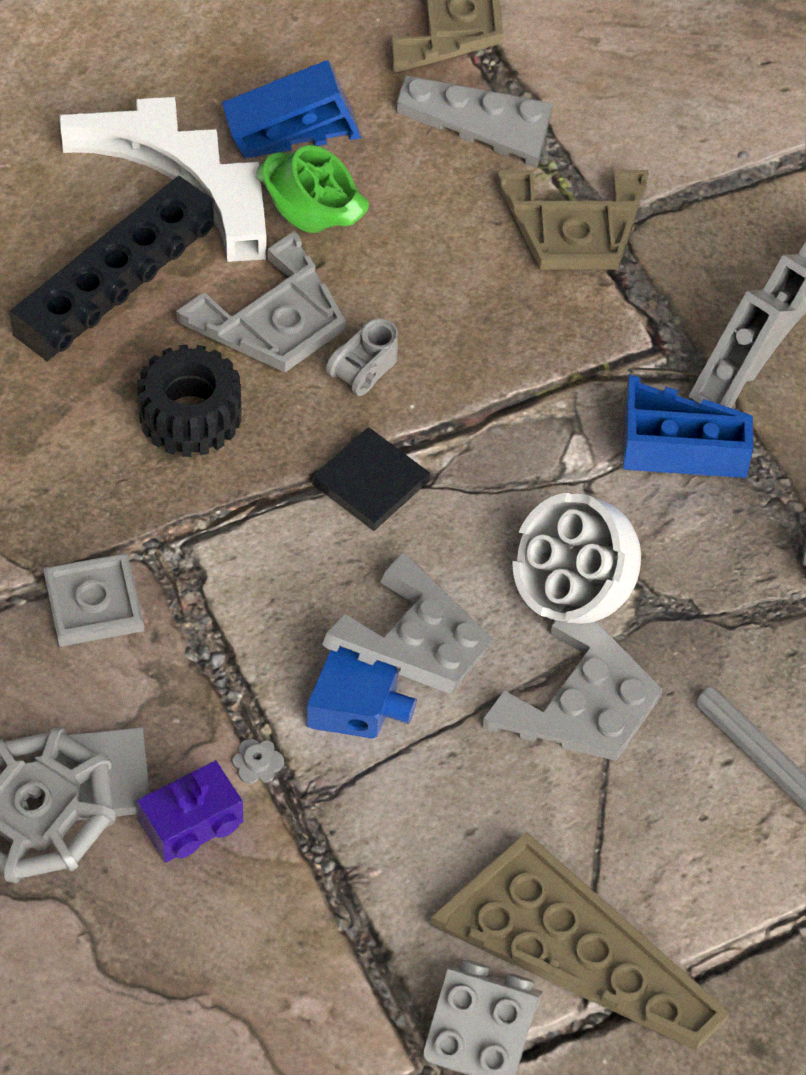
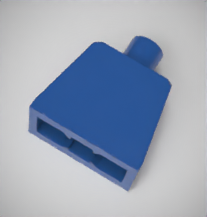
(356, 696)

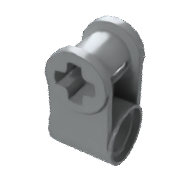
(366, 356)

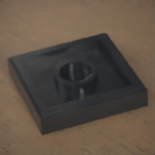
(371, 478)

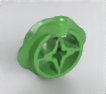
(312, 189)

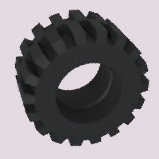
(183, 375)

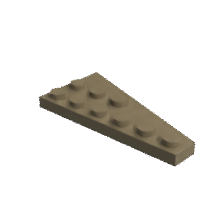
(559, 929)

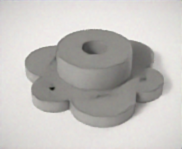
(254, 770)

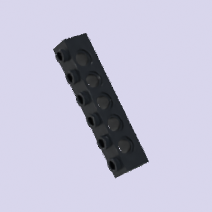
(112, 268)

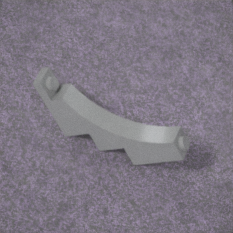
(754, 332)

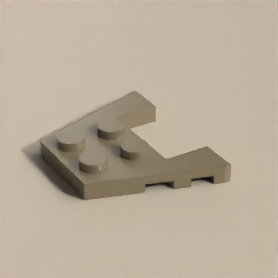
(454, 30)
(575, 232)

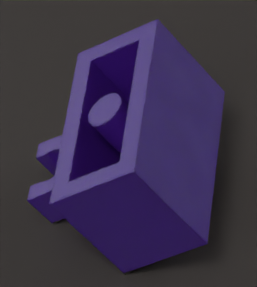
(190, 812)

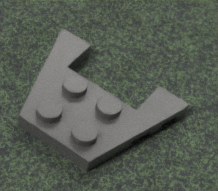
(282, 323)
(429, 644)
(597, 704)

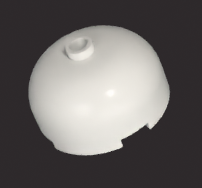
(576, 556)

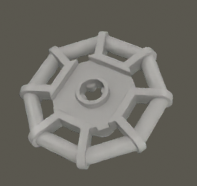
(61, 803)

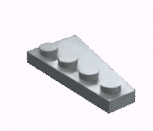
(495, 118)

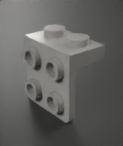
(481, 1021)

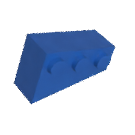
(290, 112)
(683, 435)

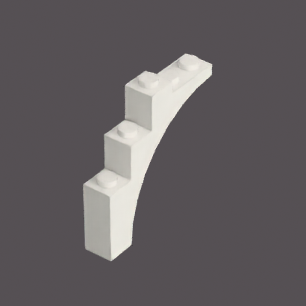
(153, 140)

